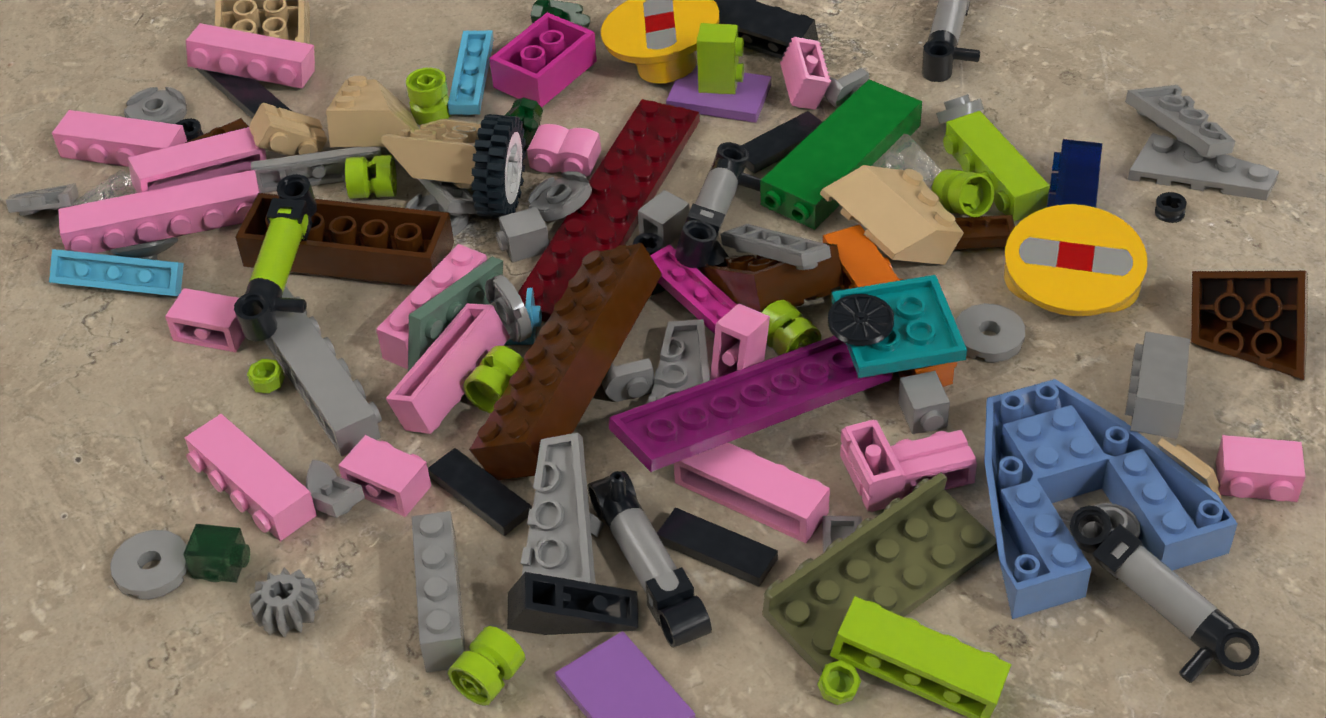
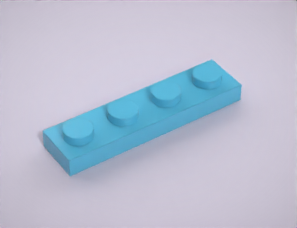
(470, 73)
(116, 272)

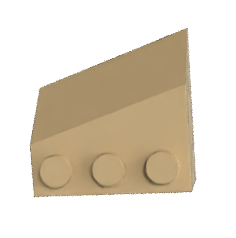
(266, 17)
(364, 113)
(437, 150)
(898, 213)

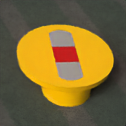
(658, 35)
(1075, 261)

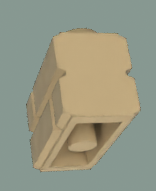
(286, 131)

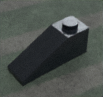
(569, 606)

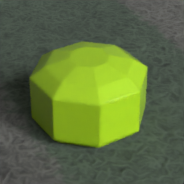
(265, 376)
(839, 682)

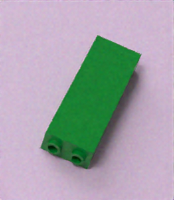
(842, 143)

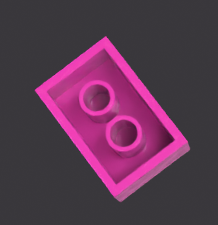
(543, 59)

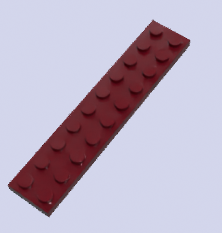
(620, 187)

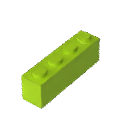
(984, 150)
(920, 659)

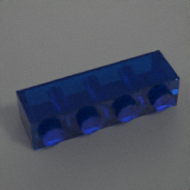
(1077, 174)

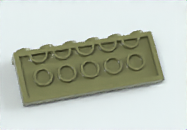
(888, 560)

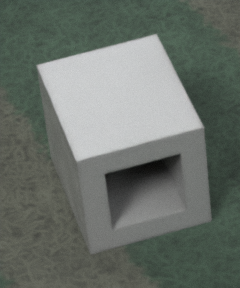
(664, 217)
(522, 234)
(923, 402)

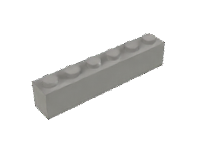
(323, 380)

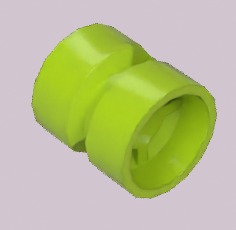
(428, 95)
(359, 177)
(964, 192)
(788, 328)
(492, 377)
(491, 659)

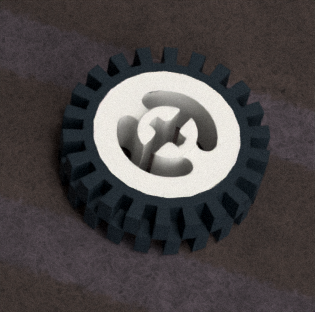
(498, 165)

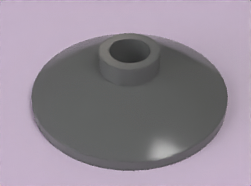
(145, 250)

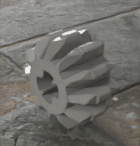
(284, 602)

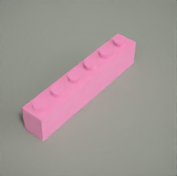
(158, 213)

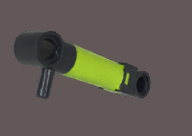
(288, 226)

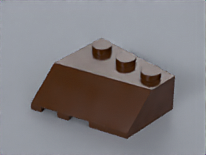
(762, 280)
(1253, 316)

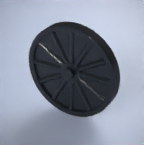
(860, 319)

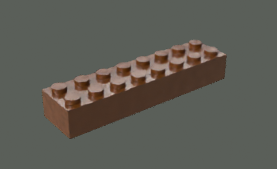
(567, 360)

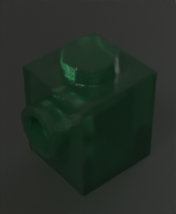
(216, 553)

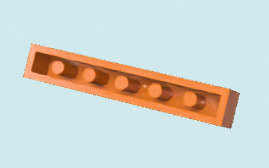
(866, 266)

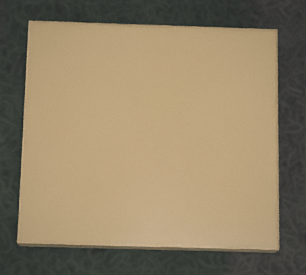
(1192, 464)

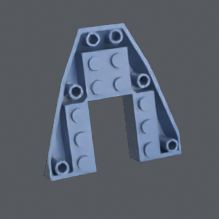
(1057, 445)

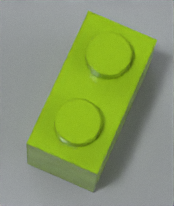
(718, 58)

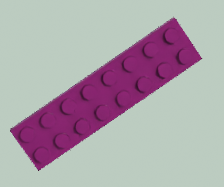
(740, 403)

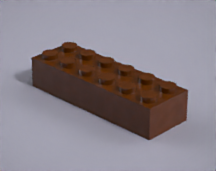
(358, 241)

